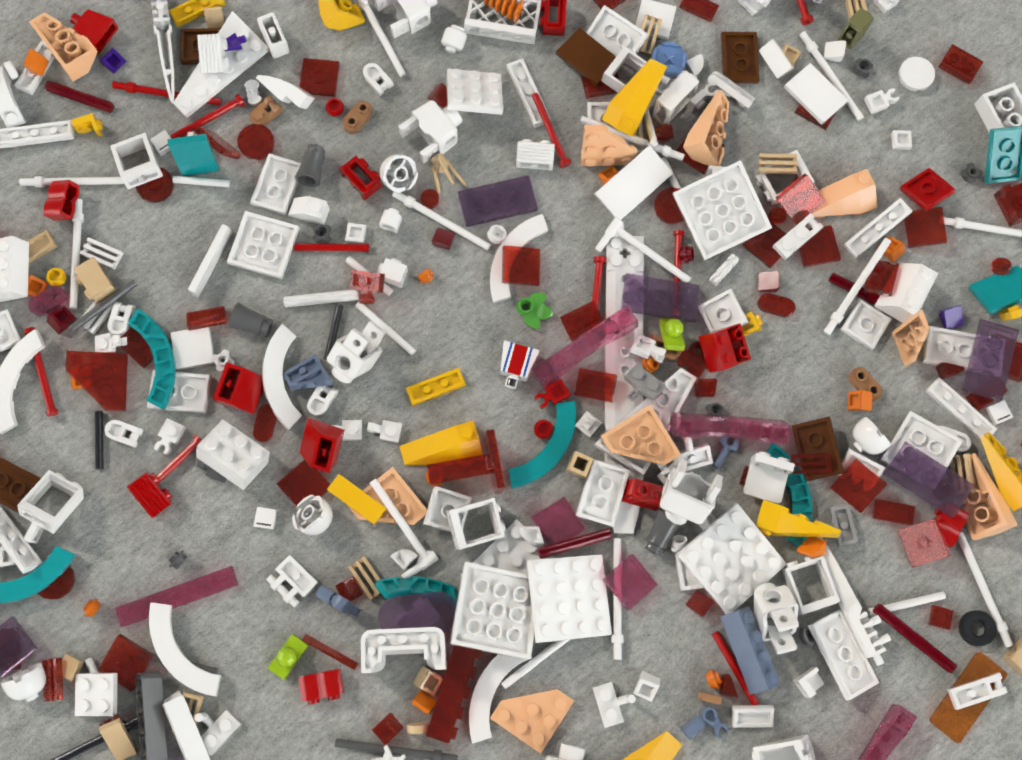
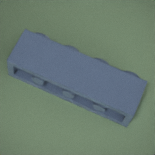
(750, 650)

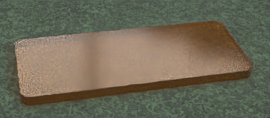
(958, 722)

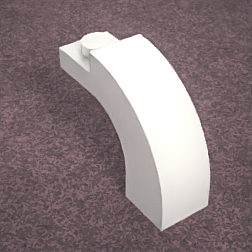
(9, 108)

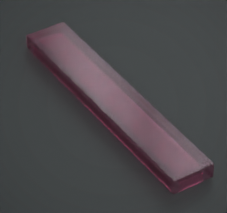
(178, 595)

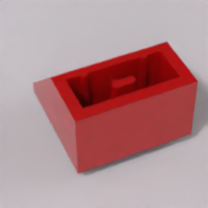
(724, 348)
(239, 389)
(321, 444)

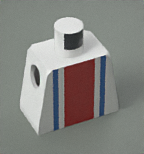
(517, 363)

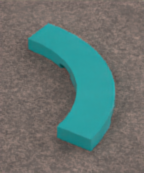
(163, 358)
(552, 452)
(798, 492)
(38, 579)
(396, 587)

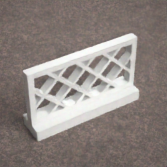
(515, 32)

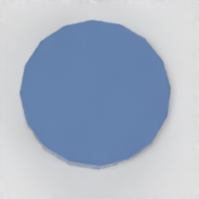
(671, 56)

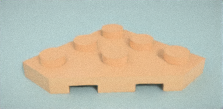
(604, 148)
(642, 438)
(401, 496)
(533, 716)

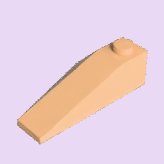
(986, 507)

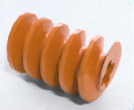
(507, 7)

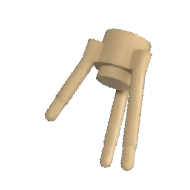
(441, 165)

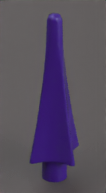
(235, 42)

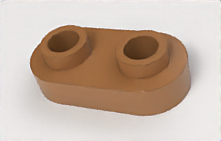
(360, 117)
(866, 383)

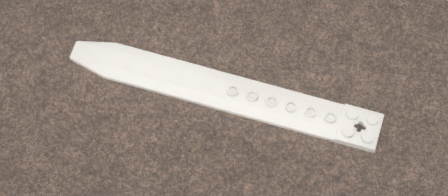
(620, 359)

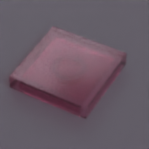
(558, 522)
(629, 582)

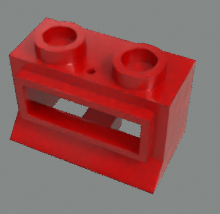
(553, 28)
(356, 182)
(638, 493)

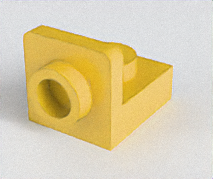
(87, 123)
(1010, 313)
(753, 325)

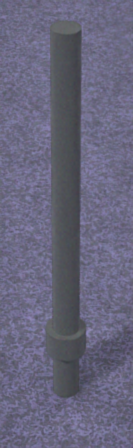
(378, 748)

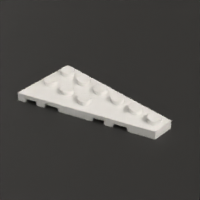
(202, 87)
(669, 401)

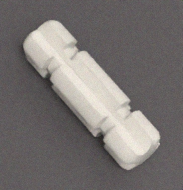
(724, 269)

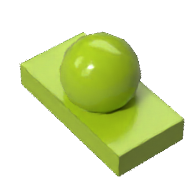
(672, 334)
(288, 656)

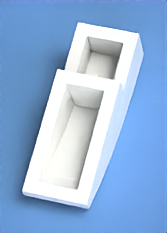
(287, 91)

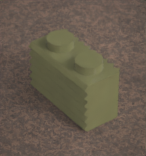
(856, 28)

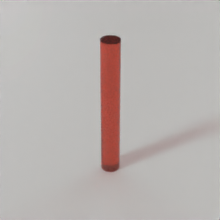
(330, 652)

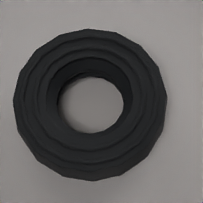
(989, 628)

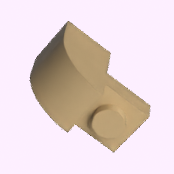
(579, 465)

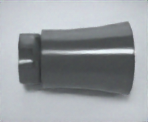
(311, 166)
(249, 321)
(660, 534)

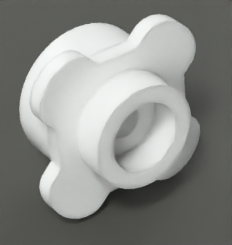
(217, 359)
(678, 542)

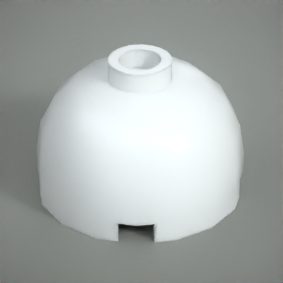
(398, 173)
(869, 438)
(313, 515)
(25, 683)

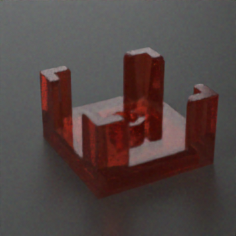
(1010, 203)

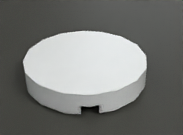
(916, 74)

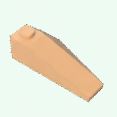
(69, 48)
(706, 135)
(848, 196)
(911, 337)

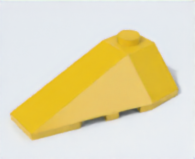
(340, 14)
(632, 102)
(446, 445)
(1005, 471)
(778, 521)
(660, 748)

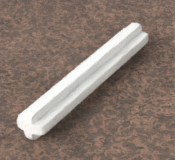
(321, 298)

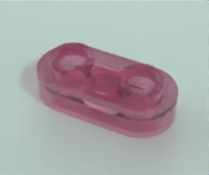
(48, 301)

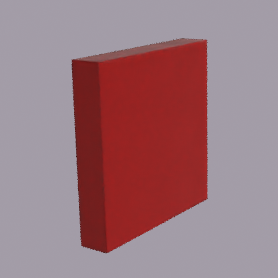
(927, 189)

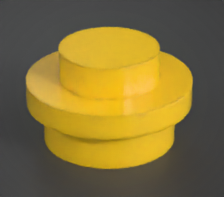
(56, 277)

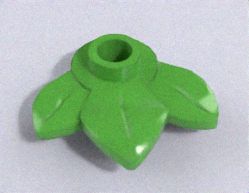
(537, 310)

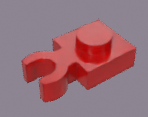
(555, 393)

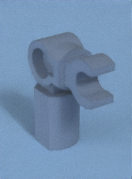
(337, 601)
(696, 724)

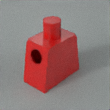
(95, 27)

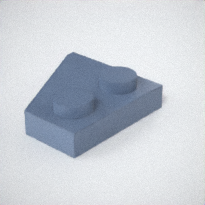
(307, 375)

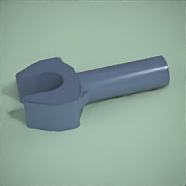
(724, 451)

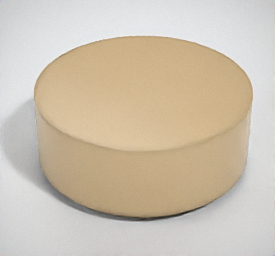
(417, 728)

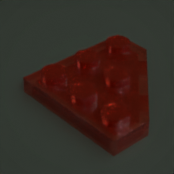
(101, 376)

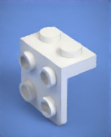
(767, 477)

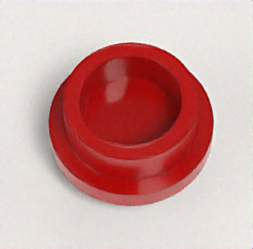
(334, 107)
(543, 429)

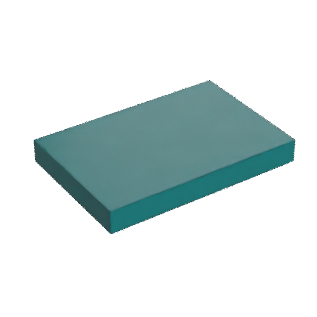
(193, 154)
(1004, 155)
(999, 291)

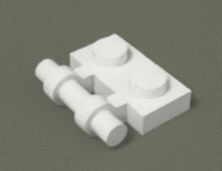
(296, 576)

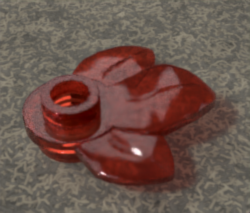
(694, 362)

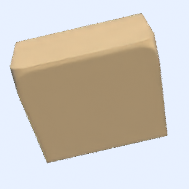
(214, 17)
(71, 666)
(428, 680)

